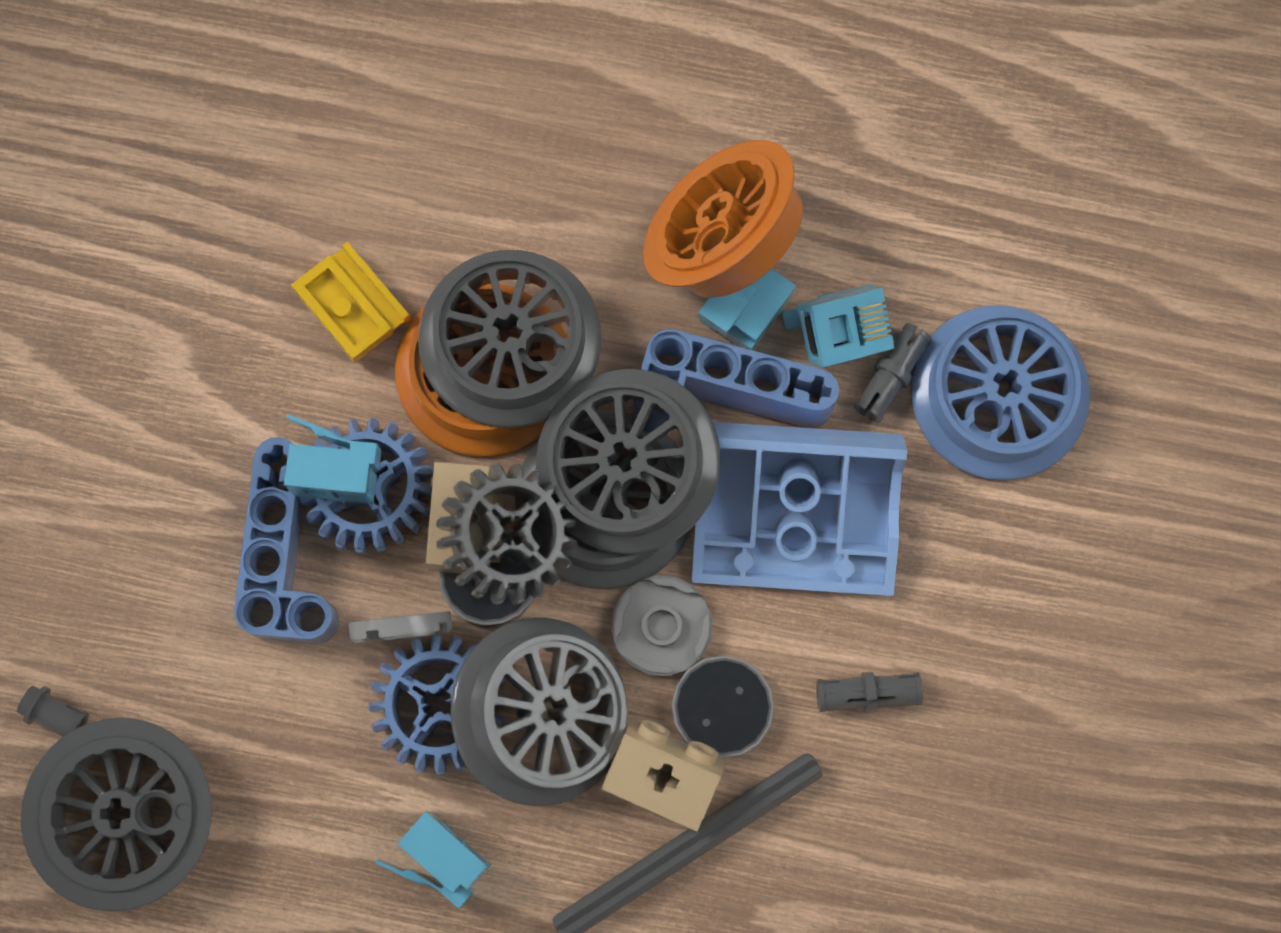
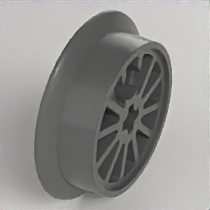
(528, 403)
(658, 522)
(597, 567)
(476, 698)
(48, 795)

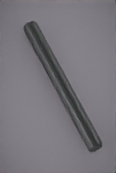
(688, 846)

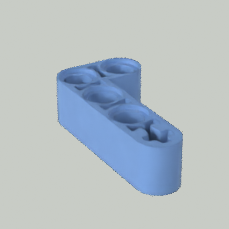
(737, 388)
(284, 540)

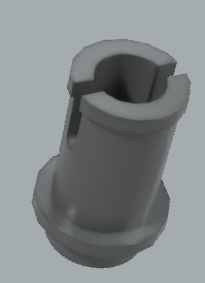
(50, 712)

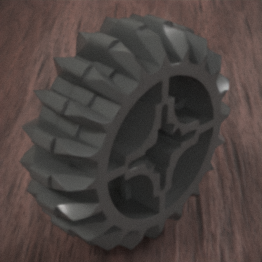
(491, 522)

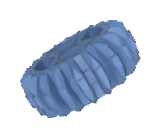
(388, 475)
(424, 723)

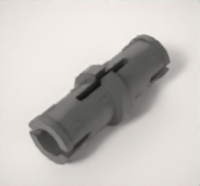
(893, 372)
(869, 692)

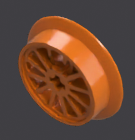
(726, 221)
(451, 428)

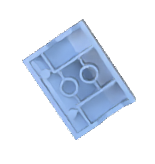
(803, 510)

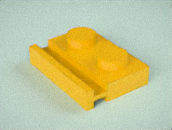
(350, 302)

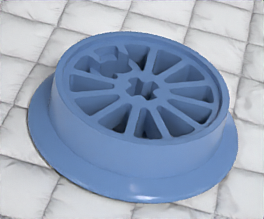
(960, 439)

